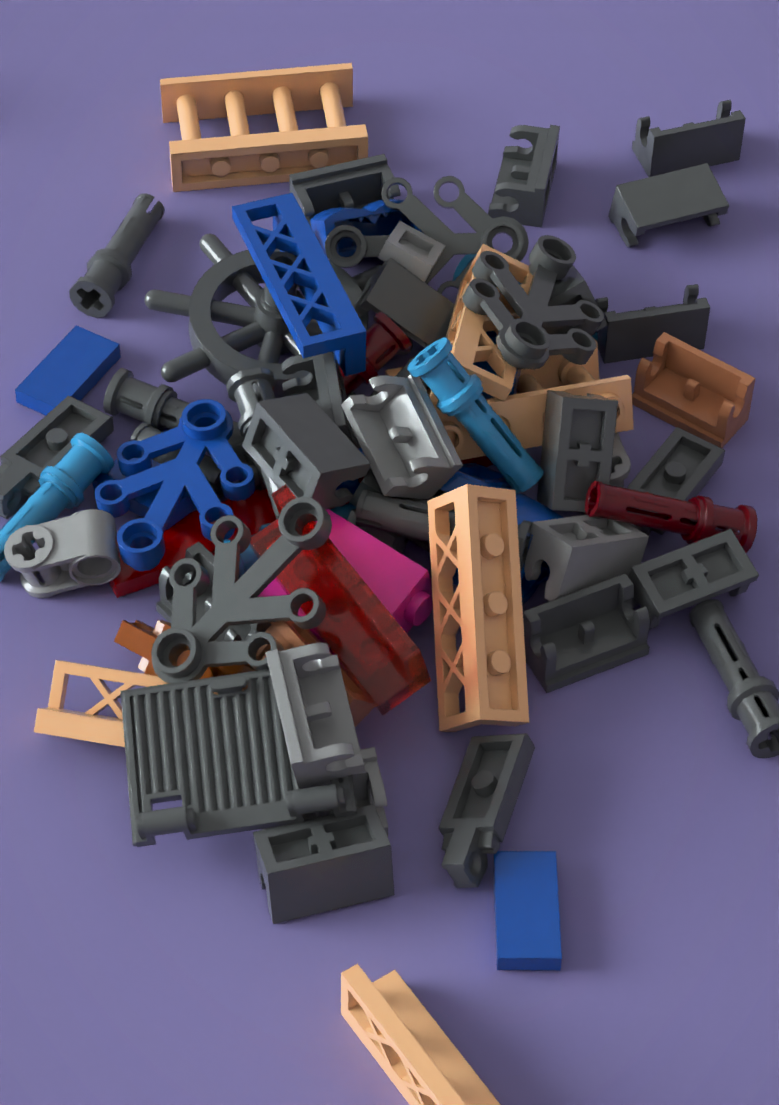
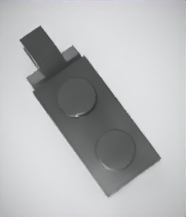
(46, 446)
(678, 469)
(482, 804)

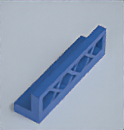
(313, 274)

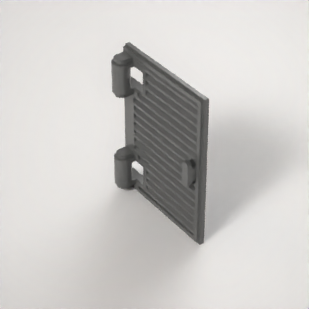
(216, 756)

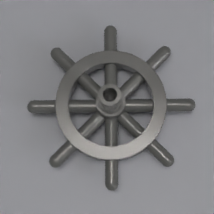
(260, 322)

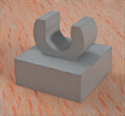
(412, 250)

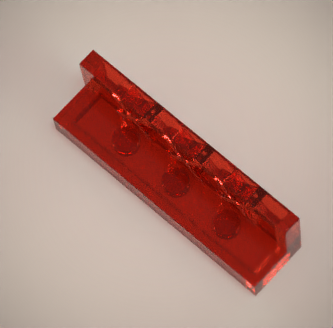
(355, 623)

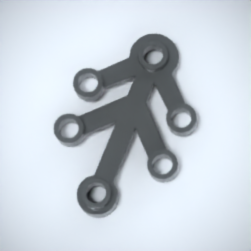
(455, 243)
(524, 339)
(236, 598)

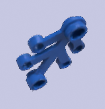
(201, 428)

